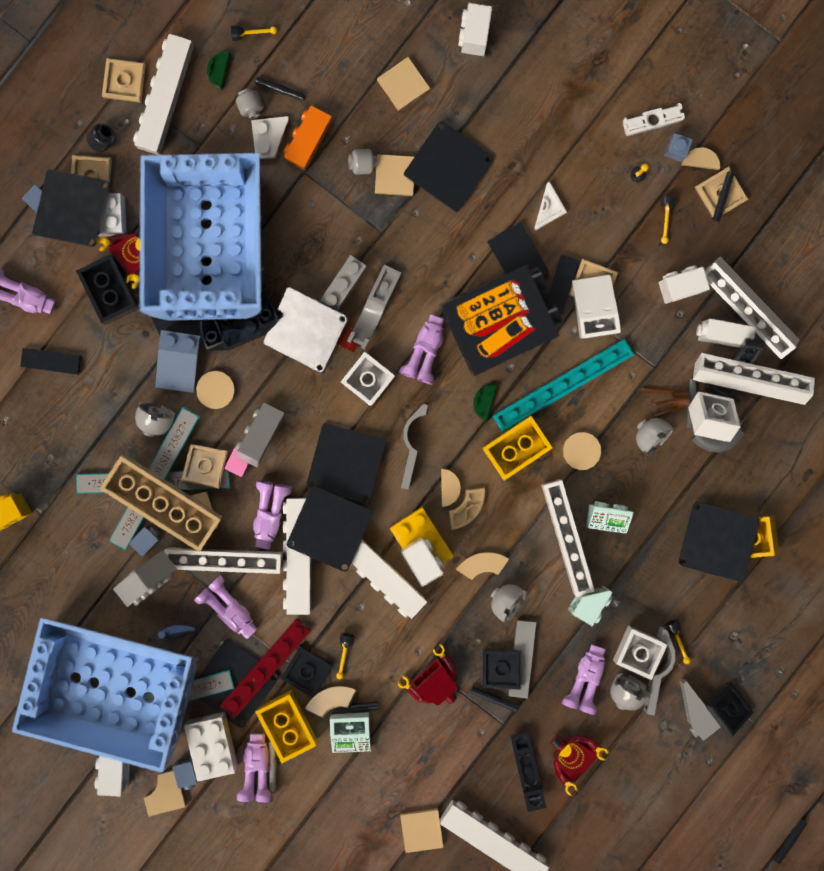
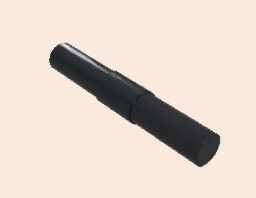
(280, 88)
(723, 197)
(494, 699)
(355, 707)
(790, 841)

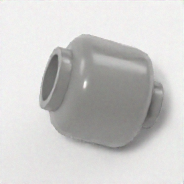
(249, 103)
(362, 161)

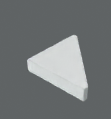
(550, 208)

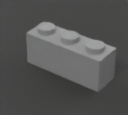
(344, 283)
(259, 434)

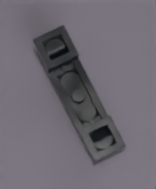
(528, 771)

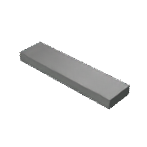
(525, 642)

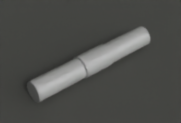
(272, 767)

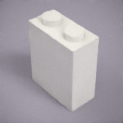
(724, 332)

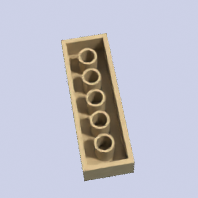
(161, 502)

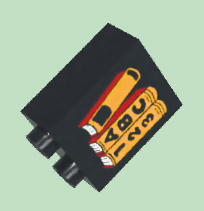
(501, 318)

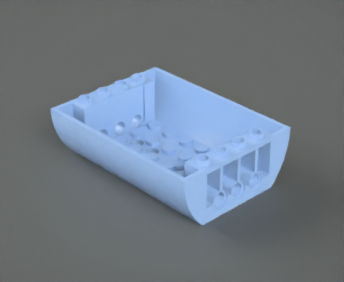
(176, 242)
(104, 717)

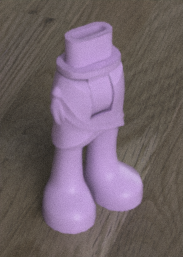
(28, 297)
(428, 340)
(266, 522)
(235, 615)
(591, 671)
(256, 759)

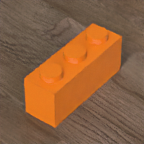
(307, 137)

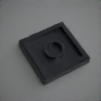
(502, 669)
(306, 671)
(729, 709)

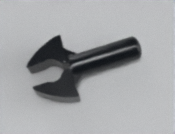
(717, 391)

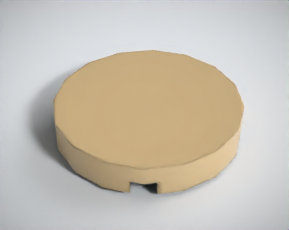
(215, 390)
(581, 451)

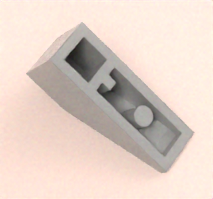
(697, 715)

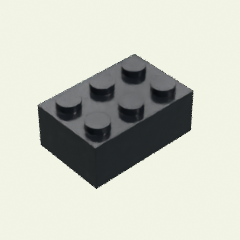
(108, 289)

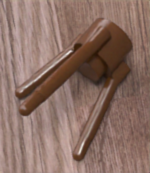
(679, 400)

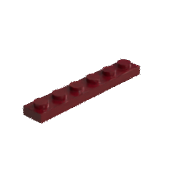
(265, 668)

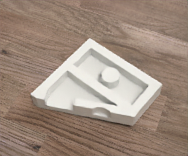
(268, 135)

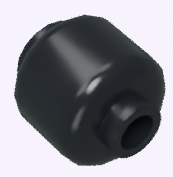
(100, 137)

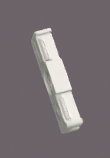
(641, 124)

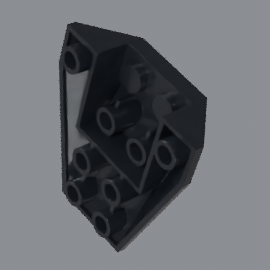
(237, 331)

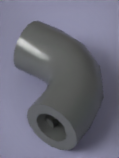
(715, 445)

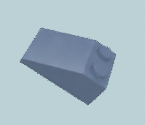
(177, 361)

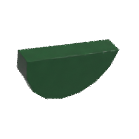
(217, 68)
(483, 401)

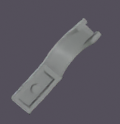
(374, 306)
(413, 452)
(654, 684)

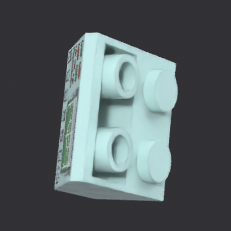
(608, 518)
(589, 606)
(350, 732)

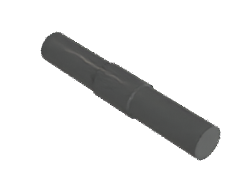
(692, 393)

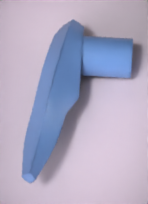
(174, 631)

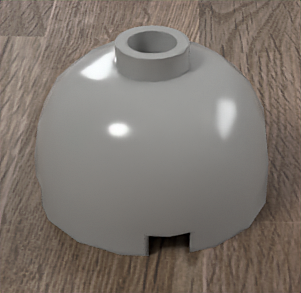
(153, 419)
(652, 434)
(507, 601)
(628, 692)

